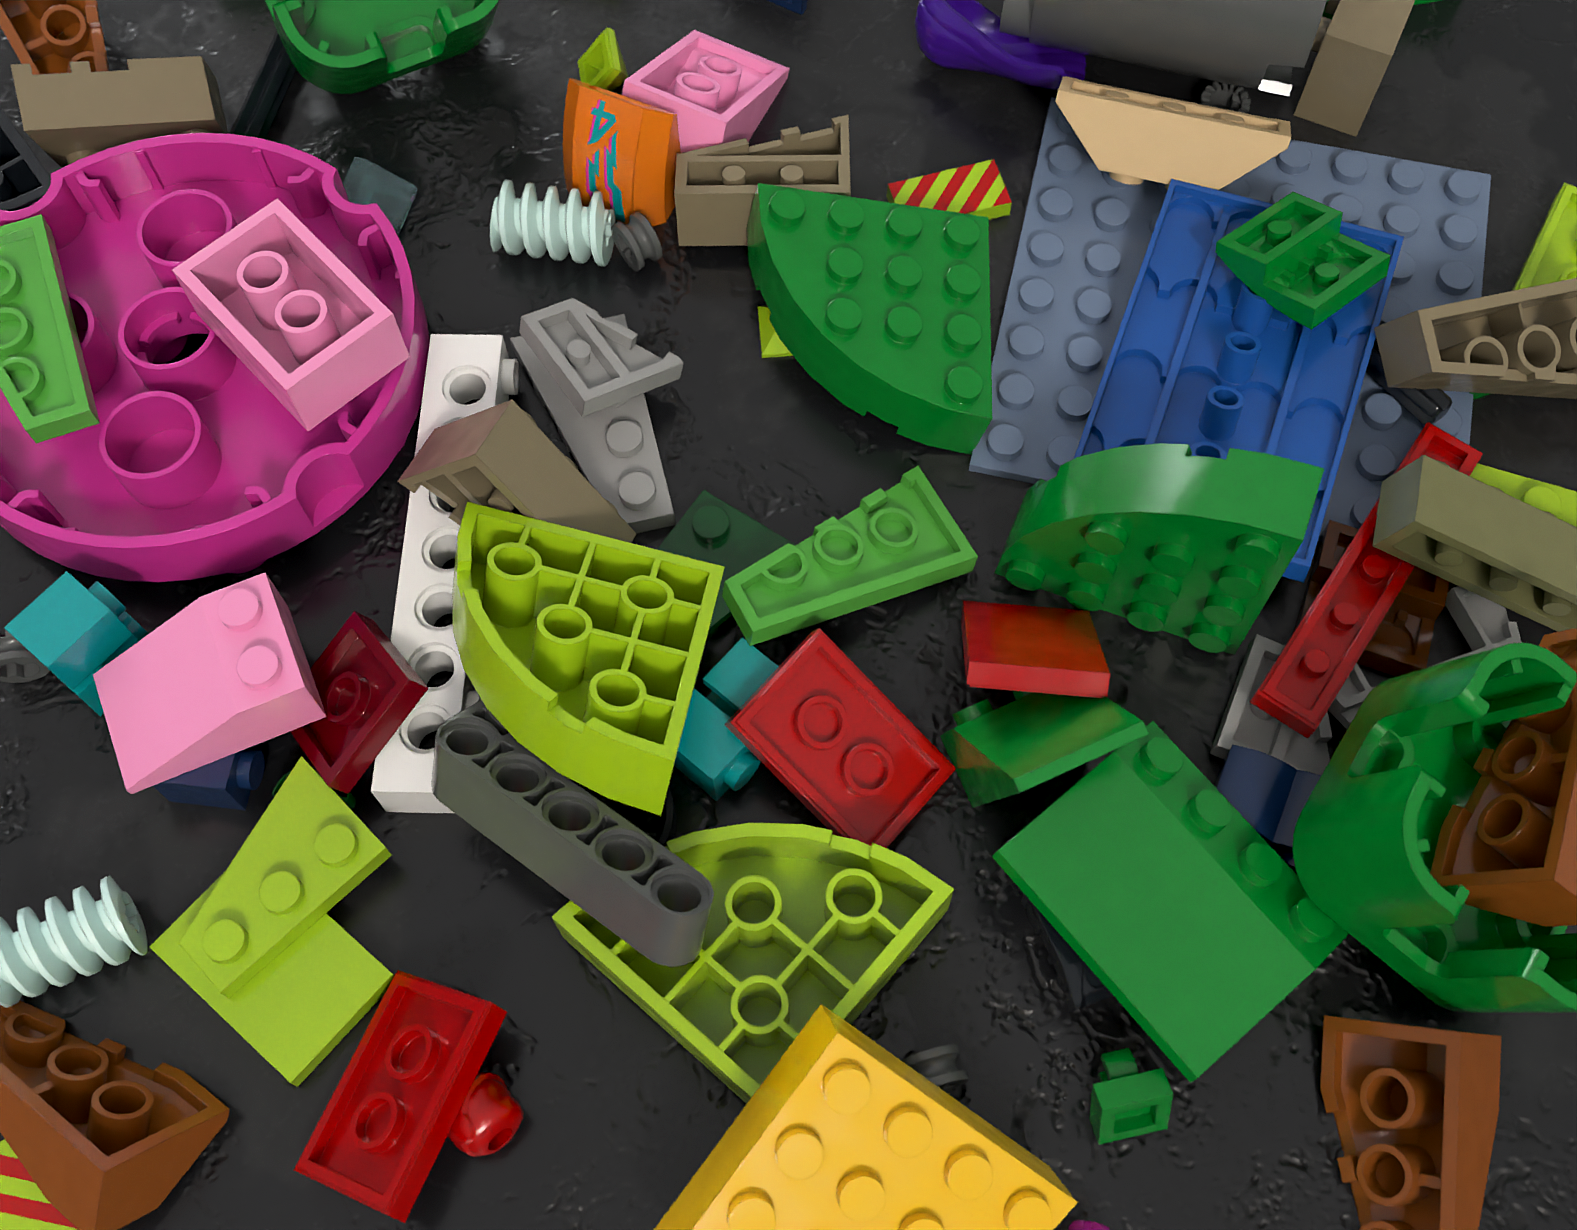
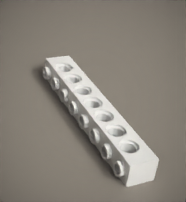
(456, 372)

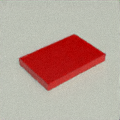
(1033, 649)
(840, 744)
(401, 1094)

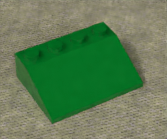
(1171, 900)

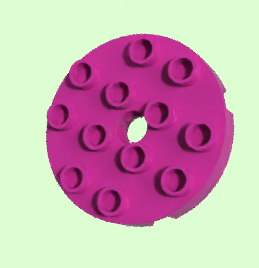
(196, 455)

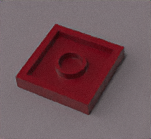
(366, 698)

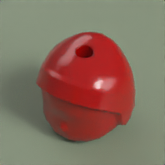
(486, 1117)

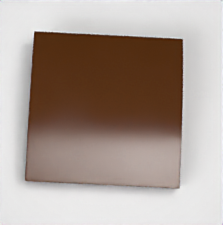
(1406, 631)

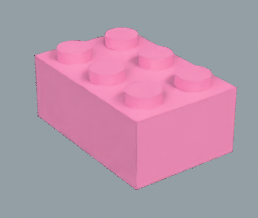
(292, 313)

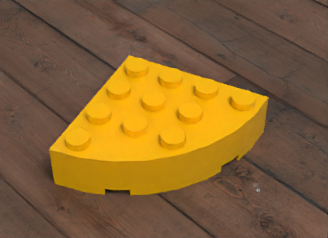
(863, 1144)

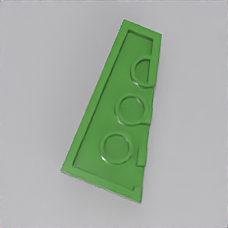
(39, 341)
(869, 556)

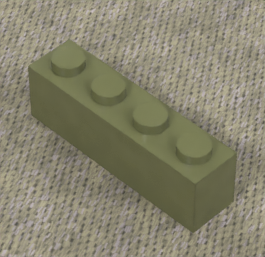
(1480, 540)

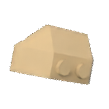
(1166, 137)

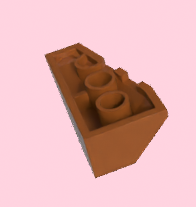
(1412, 1120)
(95, 1126)

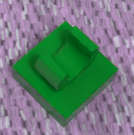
(1128, 1101)

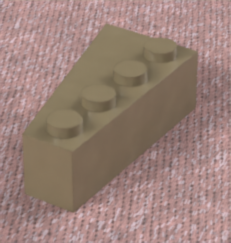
(1488, 344)

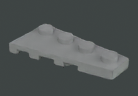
(610, 446)

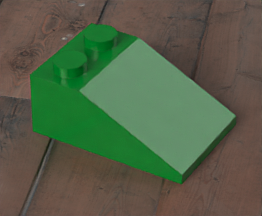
(1033, 740)

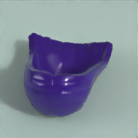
(968, 38)

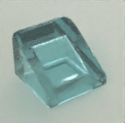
(372, 184)

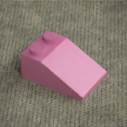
(710, 87)
(207, 684)

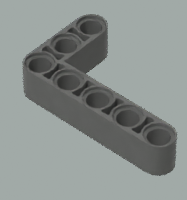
(570, 838)

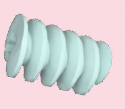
(552, 225)
(68, 941)

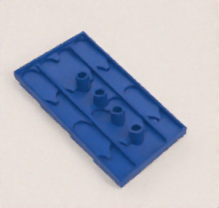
(1222, 366)

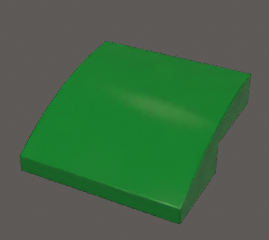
(1301, 259)

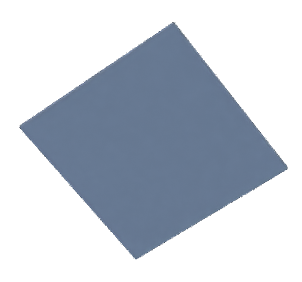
(1085, 252)

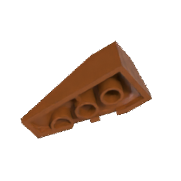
(54, 33)
(1520, 824)

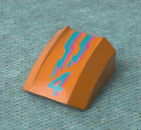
(621, 151)

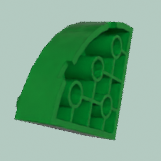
(881, 306)
(1165, 537)

